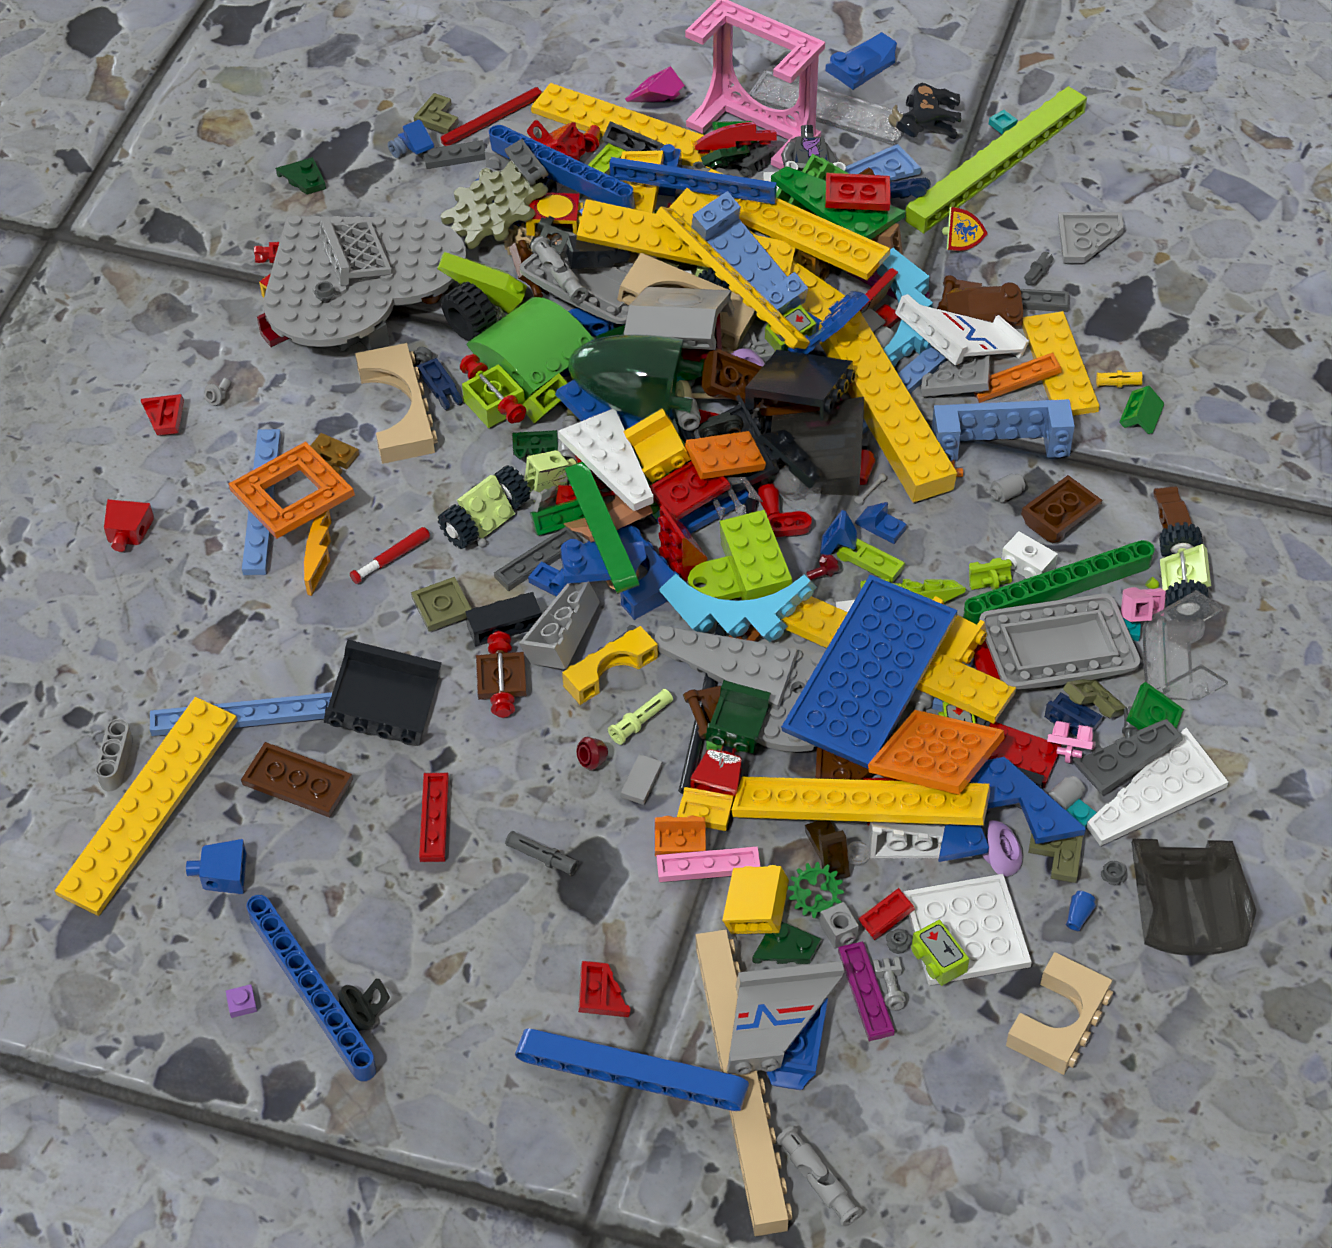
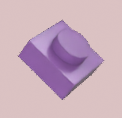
(241, 1001)

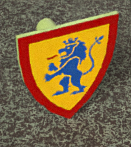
(963, 230)

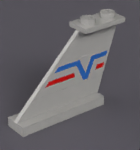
(774, 1010)

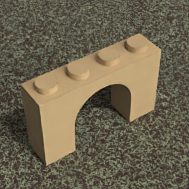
(1059, 1046)

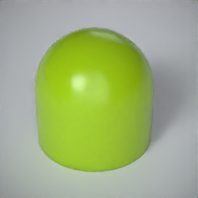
(1152, 583)

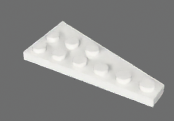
(608, 453)
(1159, 789)

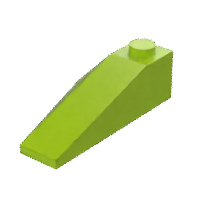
(496, 284)
(941, 588)

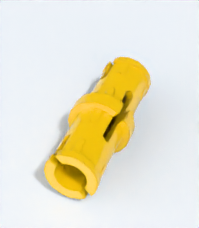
(1119, 378)

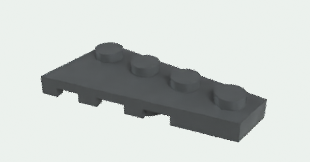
(1118, 762)

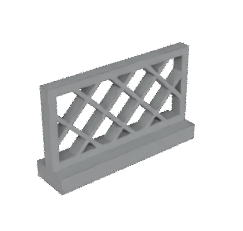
(338, 252)

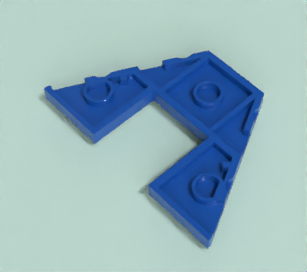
(839, 315)
(1010, 786)

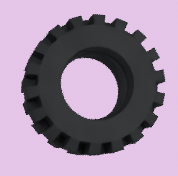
(468, 310)

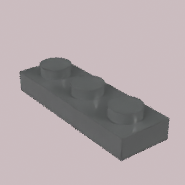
(454, 154)

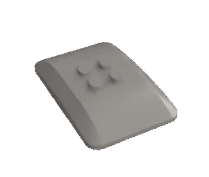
(601, 283)
(1059, 641)

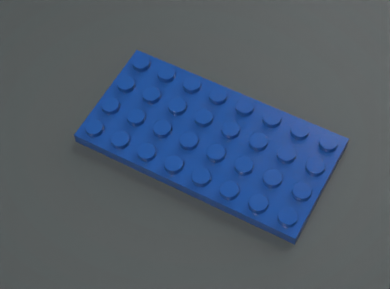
(869, 671)

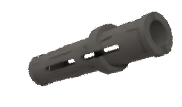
(550, 857)

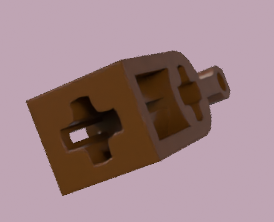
(1171, 507)

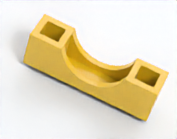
(632, 649)

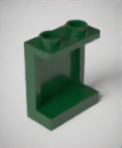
(738, 717)

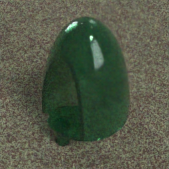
(633, 373)

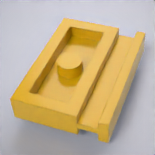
(707, 804)

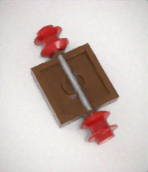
(501, 675)

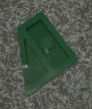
(721, 157)
(303, 175)
(787, 946)

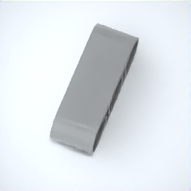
(114, 755)

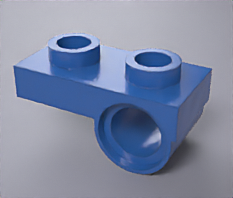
(547, 578)

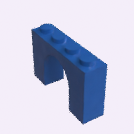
(646, 596)

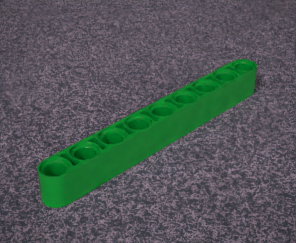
(602, 527)
(1065, 580)

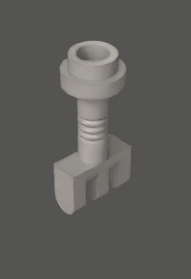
(894, 999)

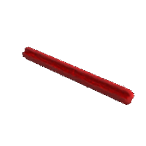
(490, 117)

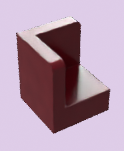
(267, 332)

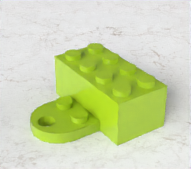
(751, 562)

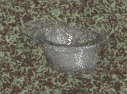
(794, 491)

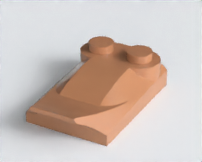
(620, 514)

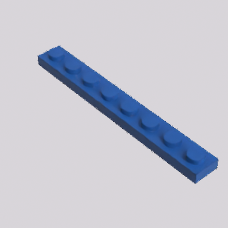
(693, 179)

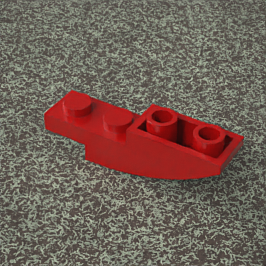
(728, 135)

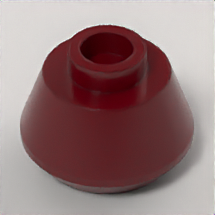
(591, 752)

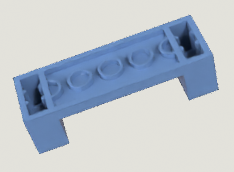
(726, 233)
(1005, 420)

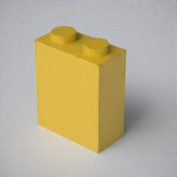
(756, 900)

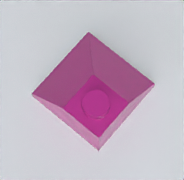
(657, 87)

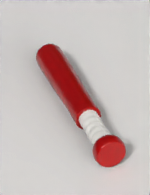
(397, 550)

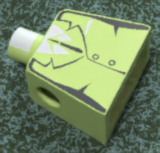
(546, 470)

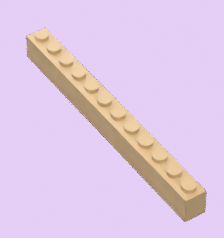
(750, 1124)

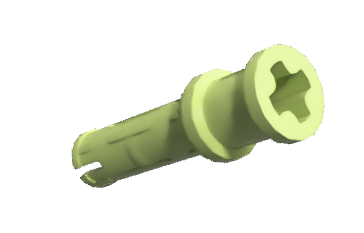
(633, 721)

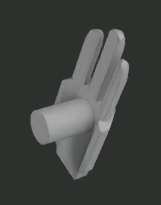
(543, 498)

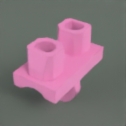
(1083, 740)

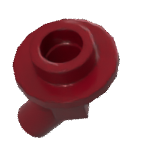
(828, 564)

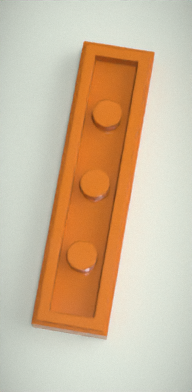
(1020, 376)

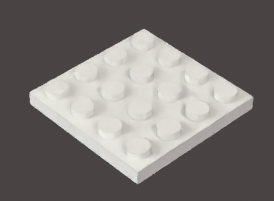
(980, 921)

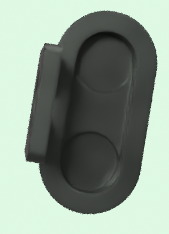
(546, 228)
(721, 425)
(359, 1005)

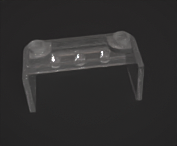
(1168, 649)

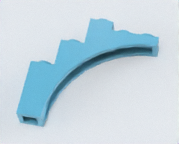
(915, 283)
(735, 616)

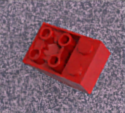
(678, 545)

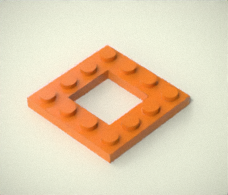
(278, 521)

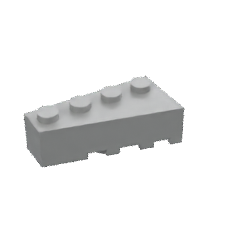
(561, 627)

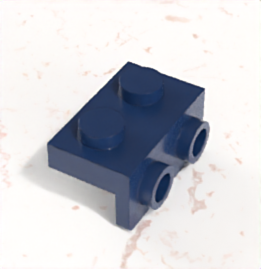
(1067, 711)

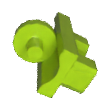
(990, 574)

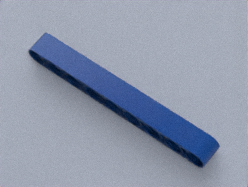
(567, 170)
(313, 996)
(632, 1069)

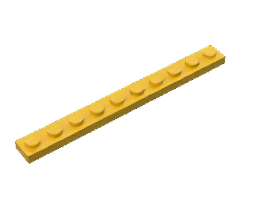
(736, 281)

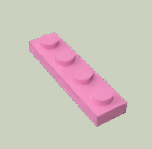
(705, 863)

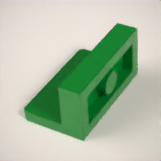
(1143, 409)

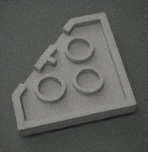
(1087, 233)
(968, 376)

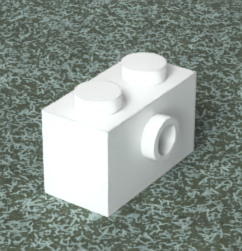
(1029, 556)

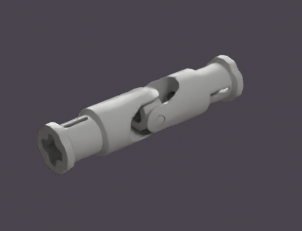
(559, 270)
(811, 1167)

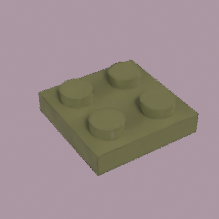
(441, 604)

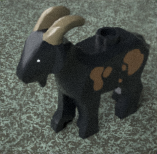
(926, 113)

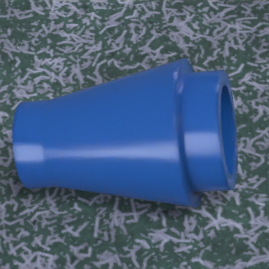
(1080, 909)

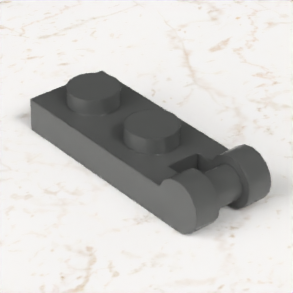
(526, 162)

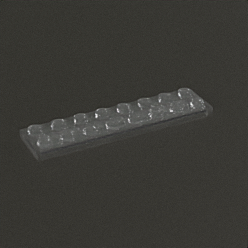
(832, 108)

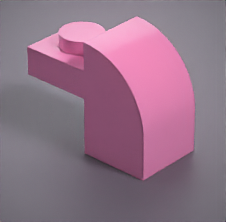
(1141, 604)

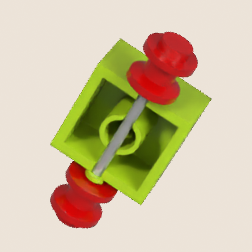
(491, 393)

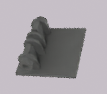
(758, 158)

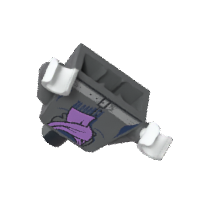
(801, 148)

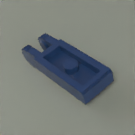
(906, 188)
(439, 382)

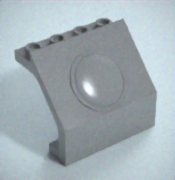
(679, 314)

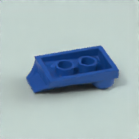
(863, 61)
(585, 563)
(802, 1056)

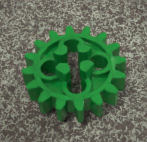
(810, 875)

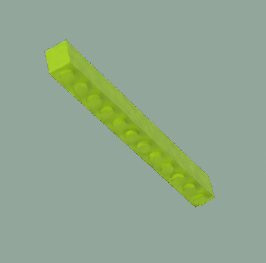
(995, 159)

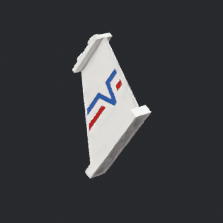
(961, 335)

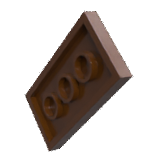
(297, 779)

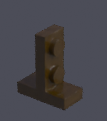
(830, 847)

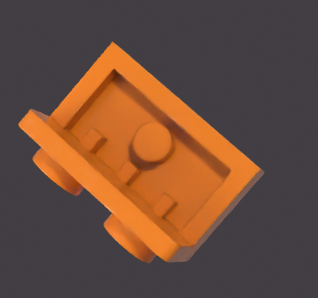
(679, 835)

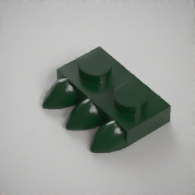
(534, 442)

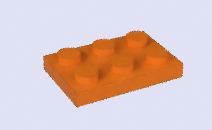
(724, 455)

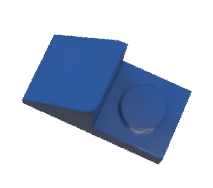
(416, 137)
(880, 523)
(839, 533)

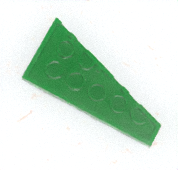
(811, 193)

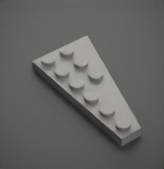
(731, 659)

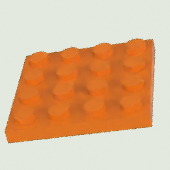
(936, 751)

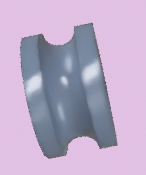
(397, 147)

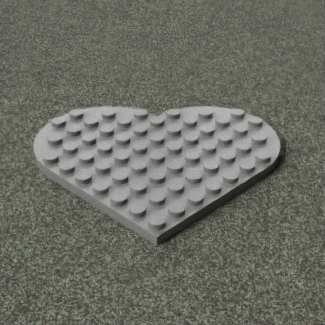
(302, 262)

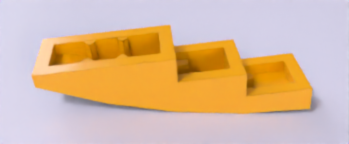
(316, 551)

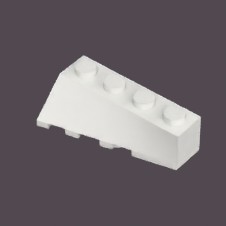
(905, 840)

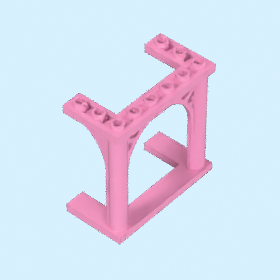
(801, 61)

